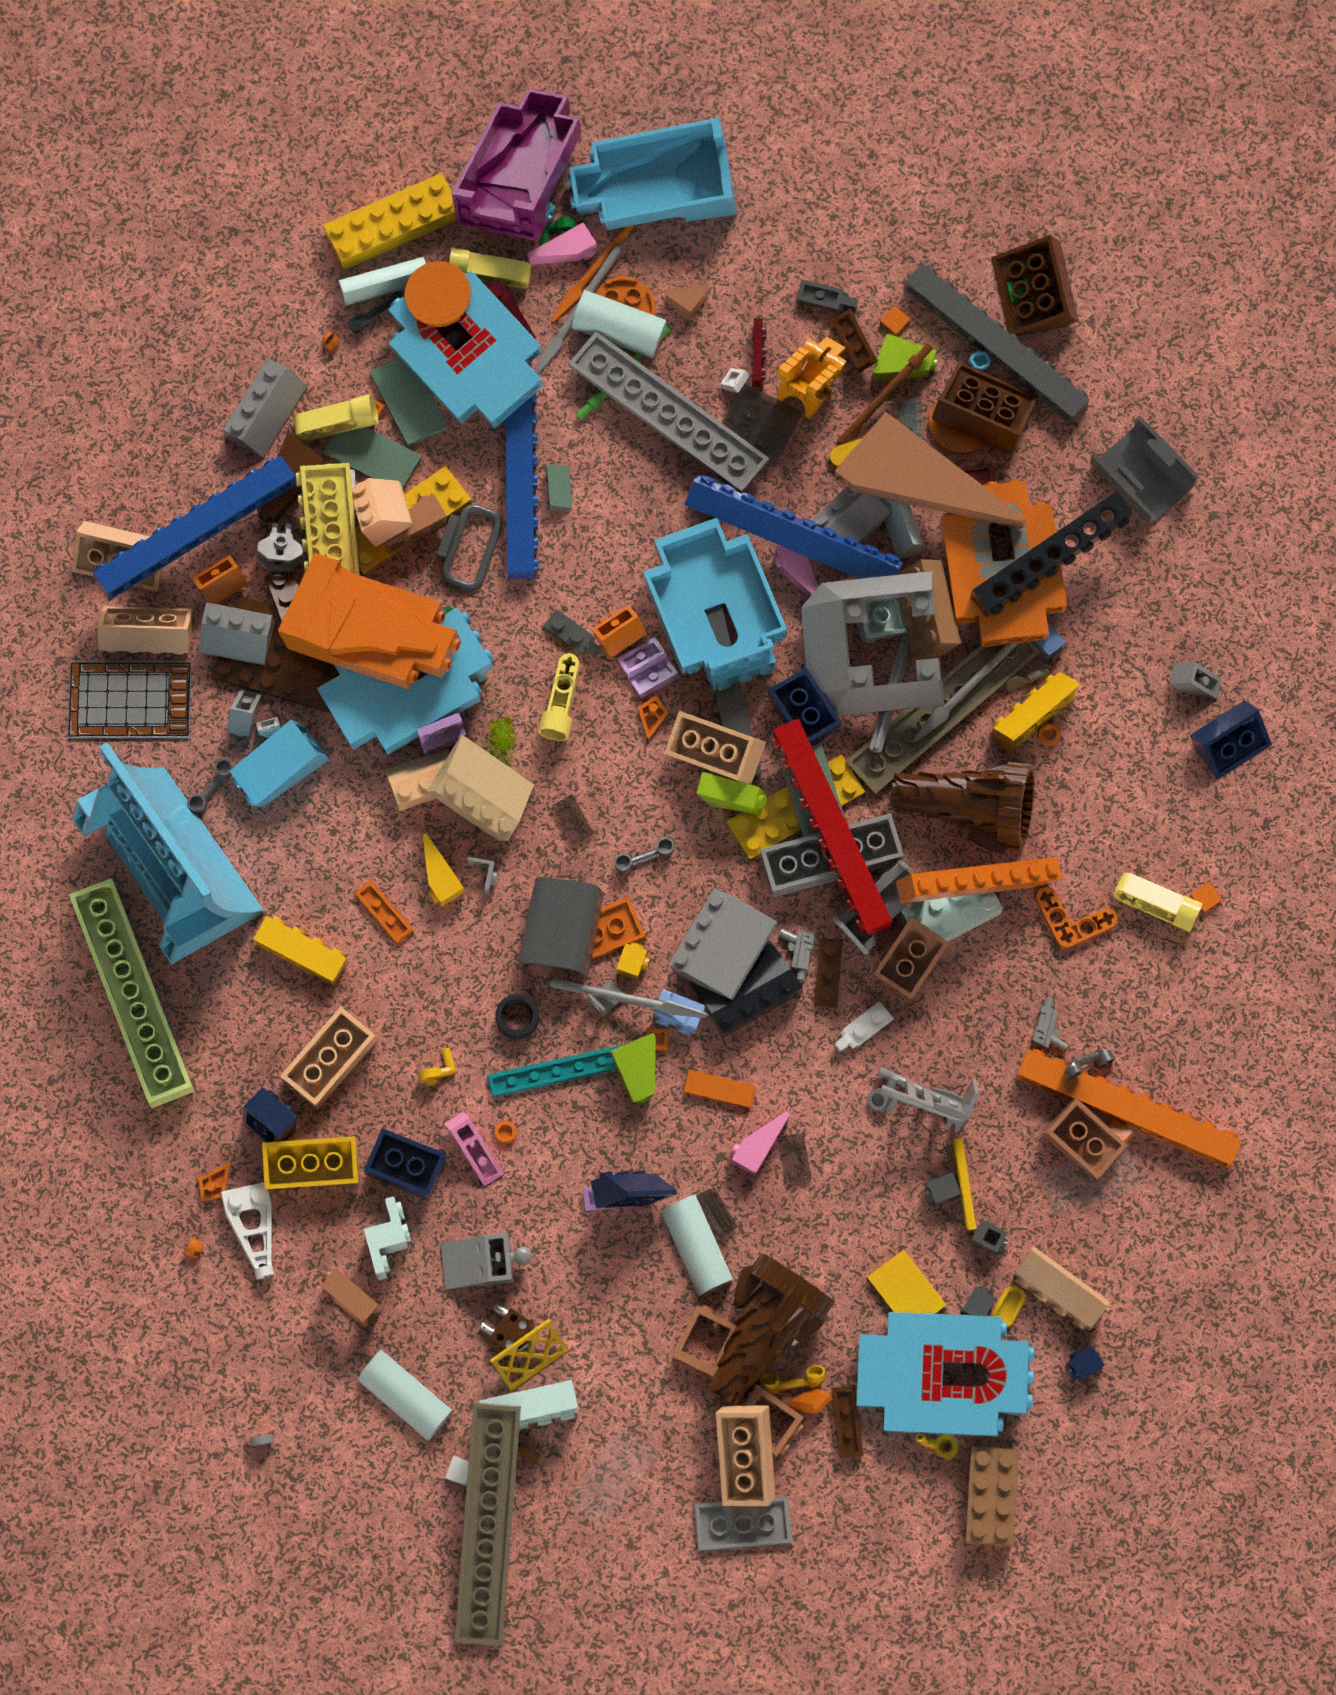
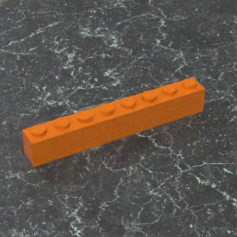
(978, 879)

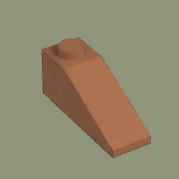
(425, 516)

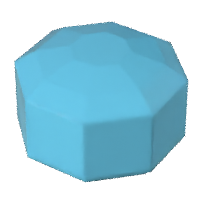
(980, 360)

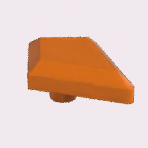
(652, 715)
(214, 1183)
(810, 1401)

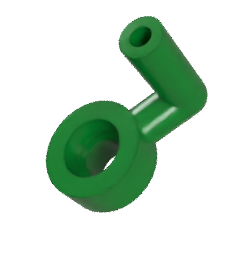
(560, 226)

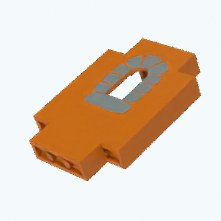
(971, 563)

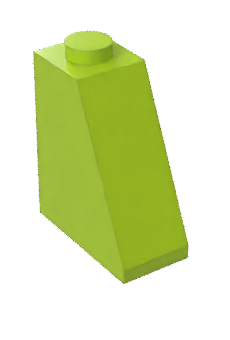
(895, 356)
(731, 794)
(637, 1067)

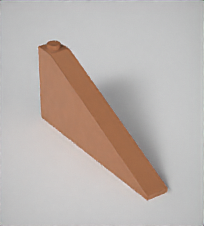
(906, 469)

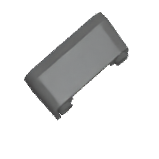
(889, 893)

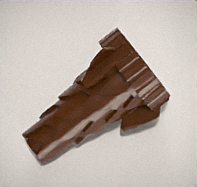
(989, 802)
(777, 1314)

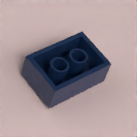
(405, 1164)

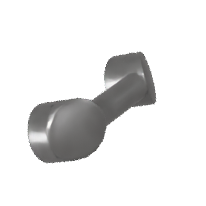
(197, 802)
(664, 850)
(1100, 1056)

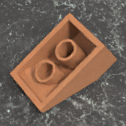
(911, 958)
(1084, 1138)

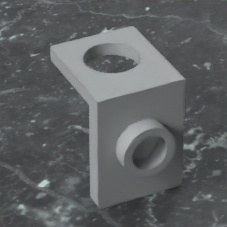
(491, 875)
(603, 1005)

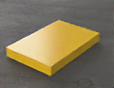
(905, 1287)

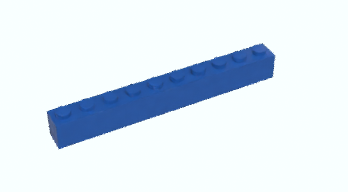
(519, 491)
(194, 528)
(790, 531)

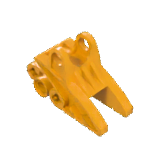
(813, 383)

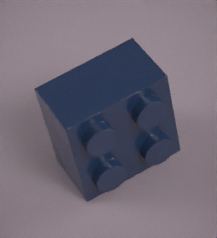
(269, 1116)

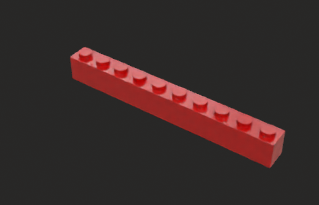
(832, 828)

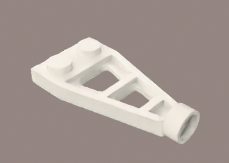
(247, 1199)

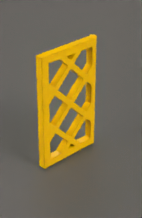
(512, 1351)

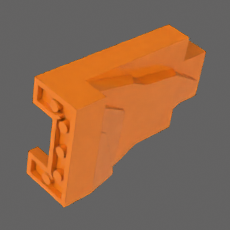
(367, 625)

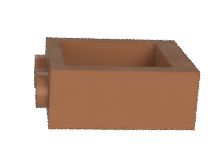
(350, 1297)
(691, 1361)
(795, 1427)

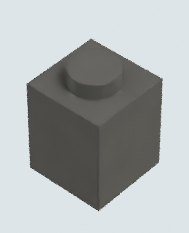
(942, 1190)
(979, 1302)

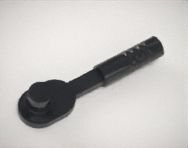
(362, 320)

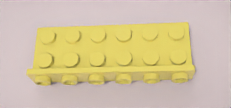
(328, 514)

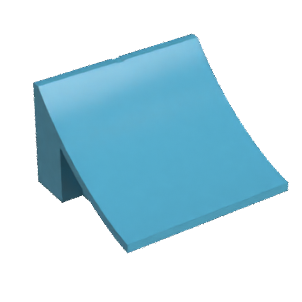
(168, 855)

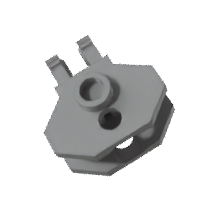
(279, 548)

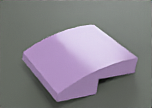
(643, 659)
(441, 734)

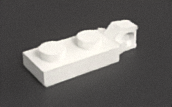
(864, 1027)

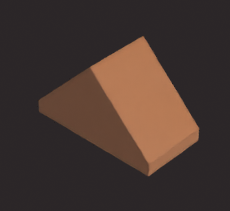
(687, 299)

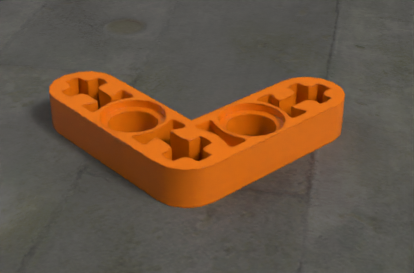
(1074, 928)

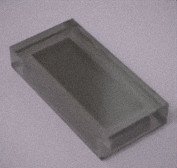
(572, 819)
(796, 1157)
(716, 1211)

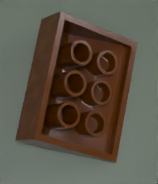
(1049, 286)
(984, 407)

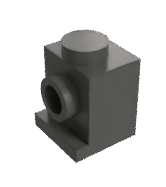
(986, 1229)

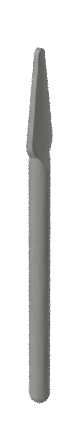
(556, 342)
(941, 713)
(667, 1006)

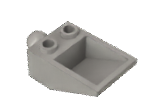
(476, 1262)

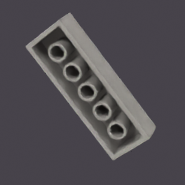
(804, 865)

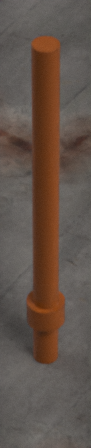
(915, 362)

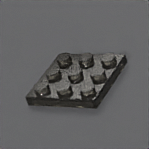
(762, 421)

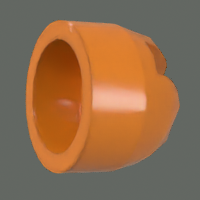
(333, 344)
(193, 1248)

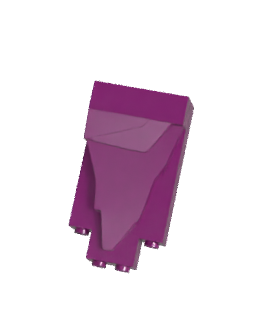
(517, 166)

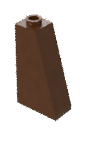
(295, 455)

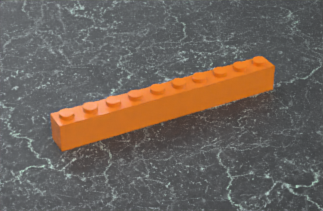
(1130, 1109)

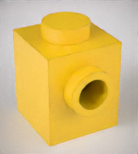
(632, 961)

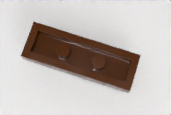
(855, 340)
(828, 972)
(847, 1422)

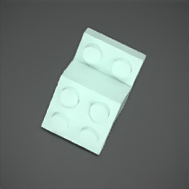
(387, 1238)

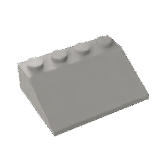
(722, 944)

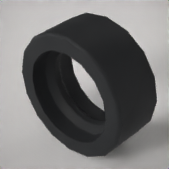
(517, 999)

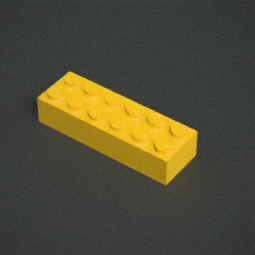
(391, 221)

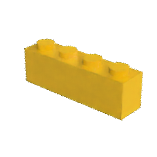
(300, 950)

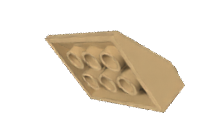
(481, 789)

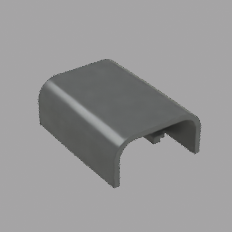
(1146, 471)
(561, 924)

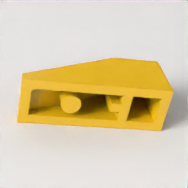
(441, 880)

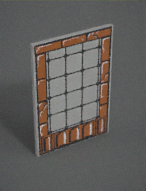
(129, 700)

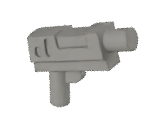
(802, 946)
(1045, 1032)

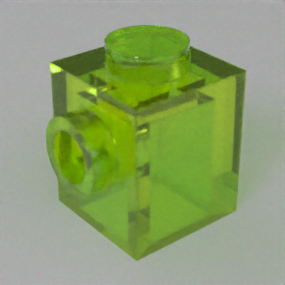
(502, 733)

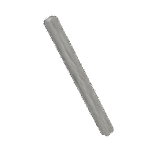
(896, 676)

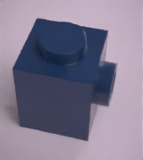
(1084, 1364)

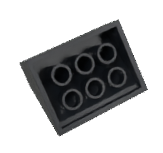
(764, 989)

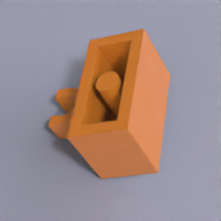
(220, 580)
(618, 631)

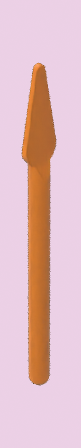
(575, 292)

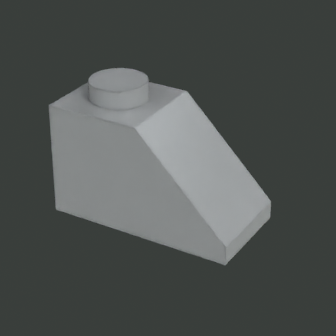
(1195, 680)
(244, 712)

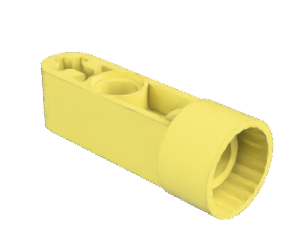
(491, 268)
(336, 418)
(556, 722)
(1157, 901)

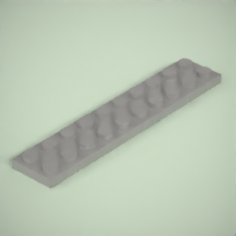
(669, 412)

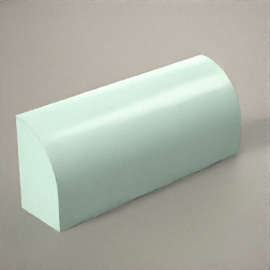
(378, 282)
(619, 324)
(902, 529)
(697, 1245)
(404, 1395)

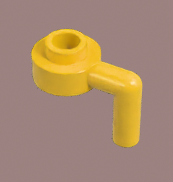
(431, 1075)
(939, 1443)

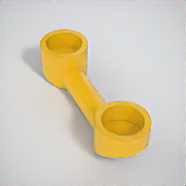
(814, 1378)

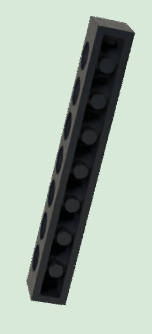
(1111, 506)

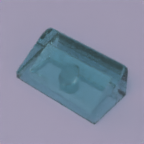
(911, 415)

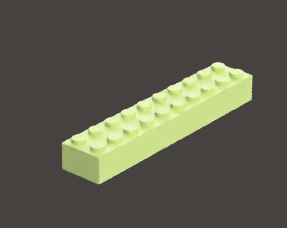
(131, 993)

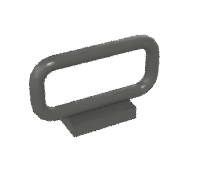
(451, 540)

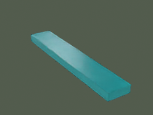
(551, 1072)

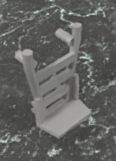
(947, 1104)

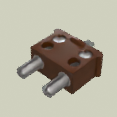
(509, 1330)

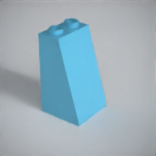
(278, 764)

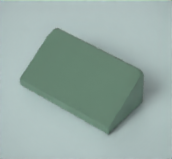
(559, 487)

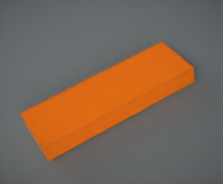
(383, 912)
(719, 1089)

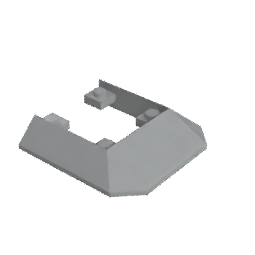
(827, 651)

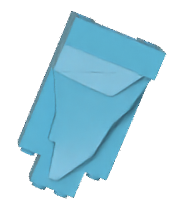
(656, 176)

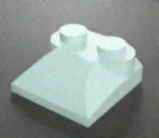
(884, 620)

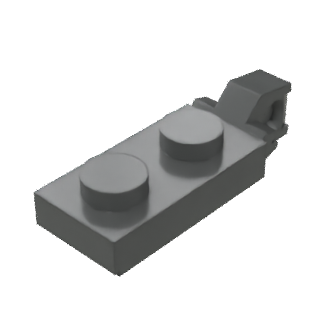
(825, 297)
(571, 634)

